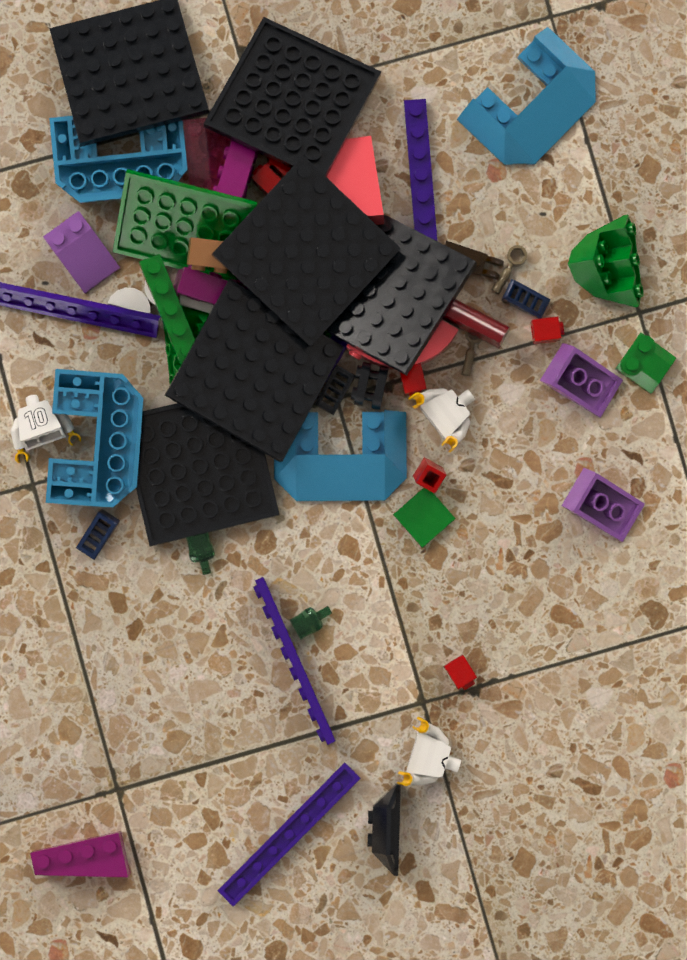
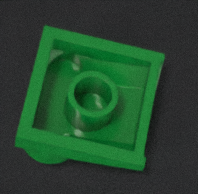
(645, 363)

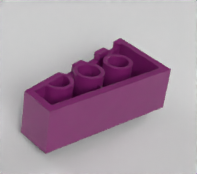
(236, 170)
(200, 285)
(90, 857)

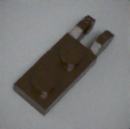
(480, 259)

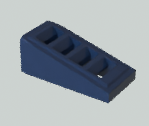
(529, 292)
(104, 515)

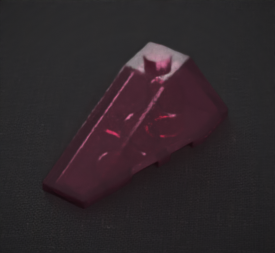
(203, 153)

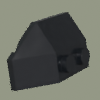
(386, 828)

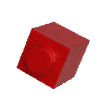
(546, 330)
(414, 381)
(429, 475)
(460, 673)

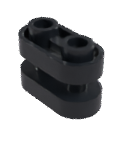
(360, 394)

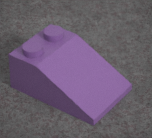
(81, 252)
(581, 379)
(603, 504)

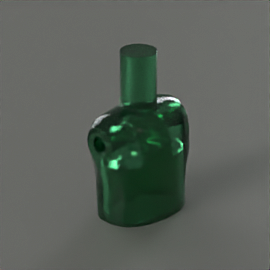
(201, 551)
(309, 621)

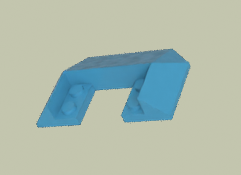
(548, 117)
(102, 178)
(117, 439)
(347, 477)

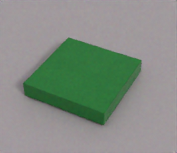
(424, 516)

